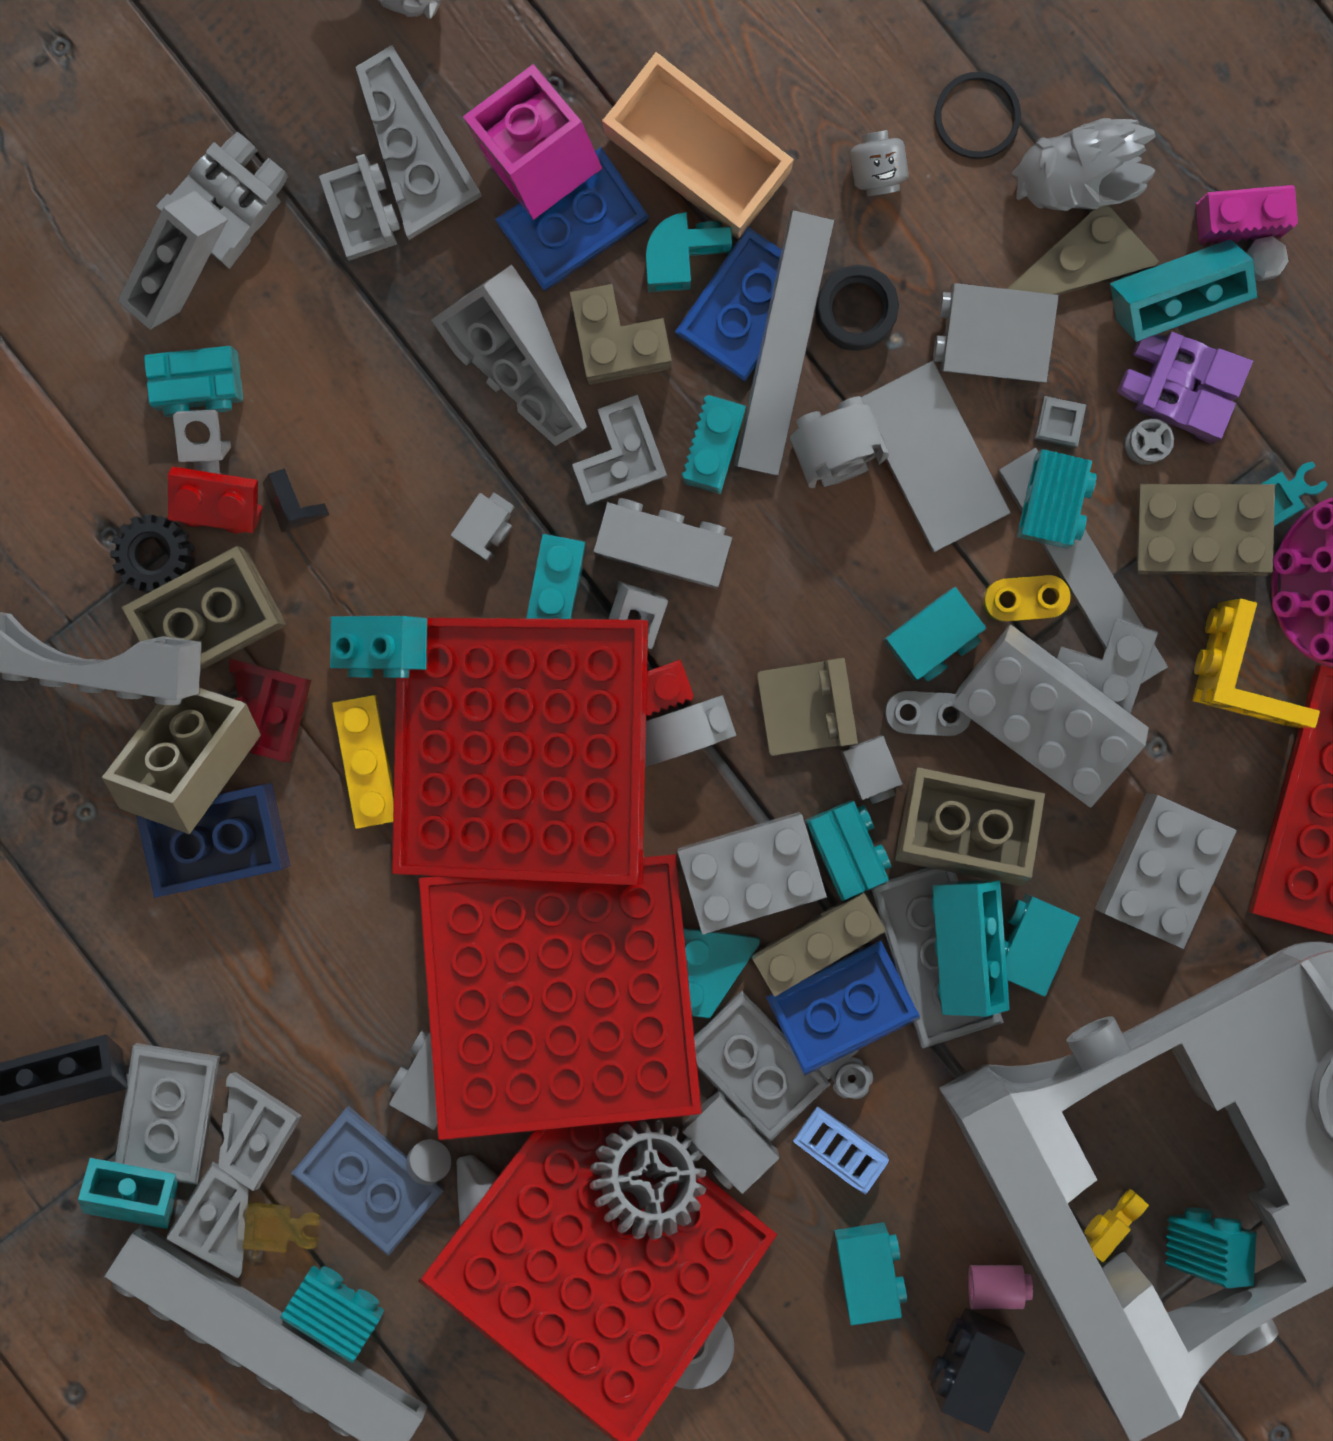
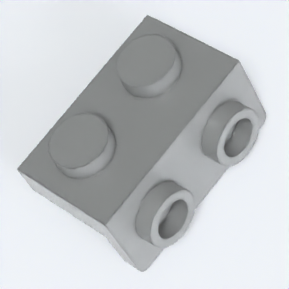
(359, 209)

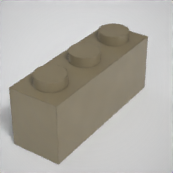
(817, 943)

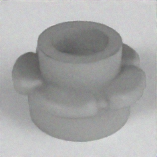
(855, 1089)

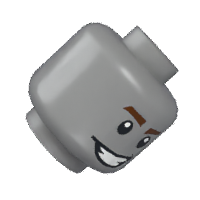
(879, 163)

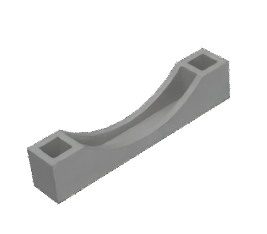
(153, 667)

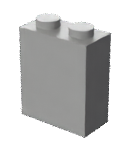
(996, 332)

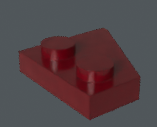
(275, 704)

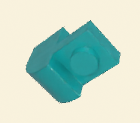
(673, 244)

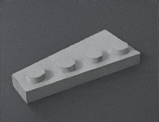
(418, 155)

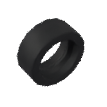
(862, 275)

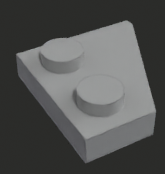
(253, 1131)
(214, 1221)

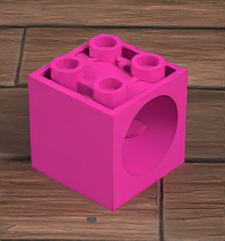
(533, 141)

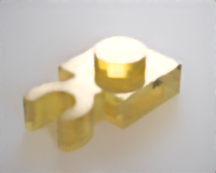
(271, 1227)

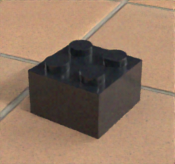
(975, 1369)

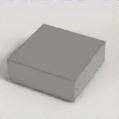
(1059, 422)

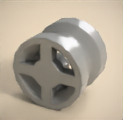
(1155, 435)

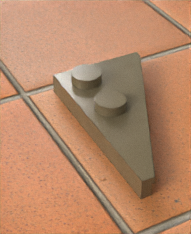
(1089, 254)

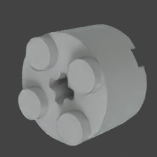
(838, 443)

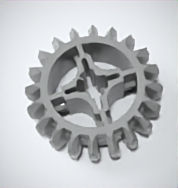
(648, 1196)

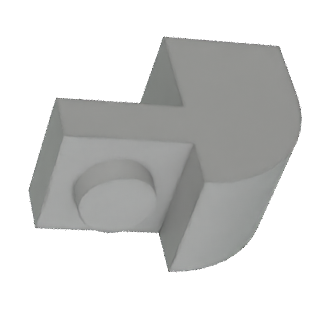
(687, 730)

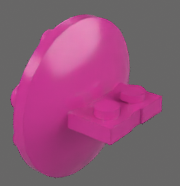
(1306, 590)

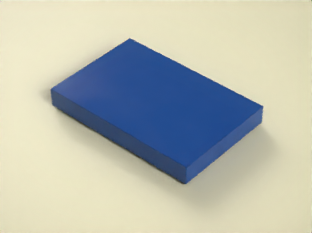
(574, 227)
(734, 306)
(843, 1008)

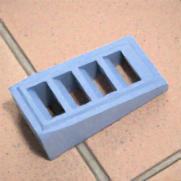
(872, 1171)

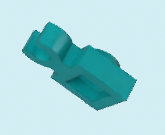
(1288, 492)

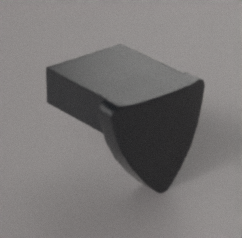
(286, 504)

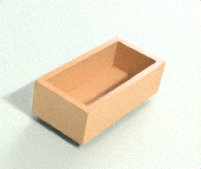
(697, 145)

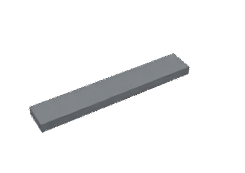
(784, 342)
(1083, 571)

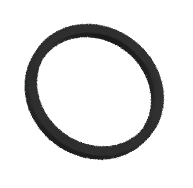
(977, 76)

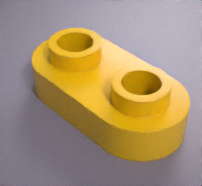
(1027, 598)

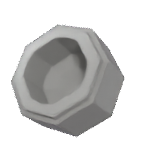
(1268, 257)

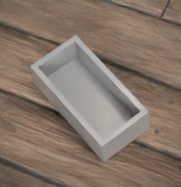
(1051, 716)

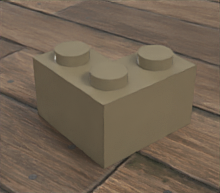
(612, 349)

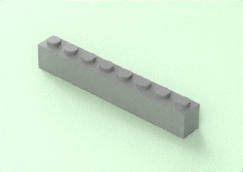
(254, 1336)

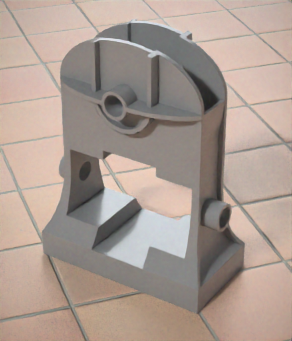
(1245, 1046)

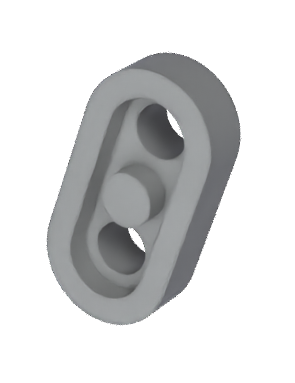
(928, 714)

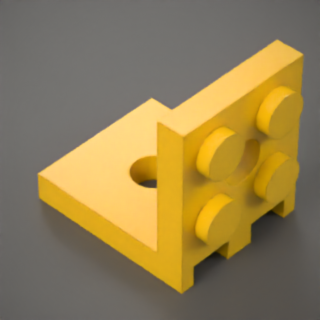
(1220, 667)

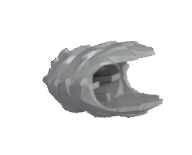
(1086, 166)

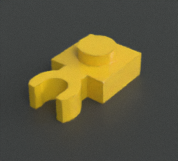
(1109, 1230)

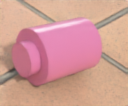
(999, 1287)

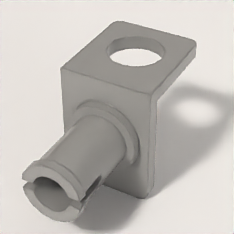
(202, 454)

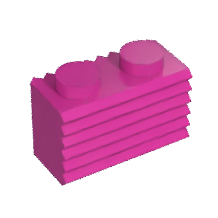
(1246, 214)

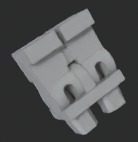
(243, 197)

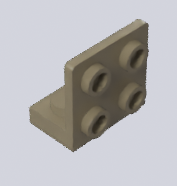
(807, 707)

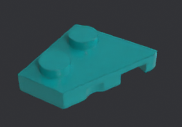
(714, 965)

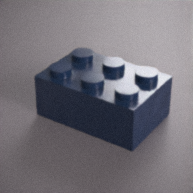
(230, 842)

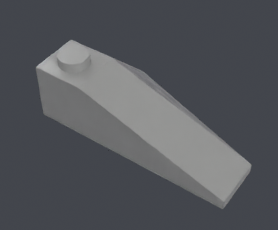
(509, 342)

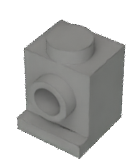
(484, 524)
(647, 603)

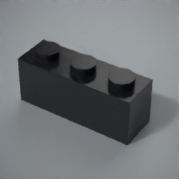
(60, 1077)

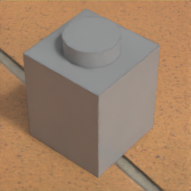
(872, 769)

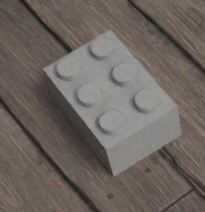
(1165, 869)
(751, 872)

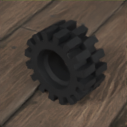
(134, 535)

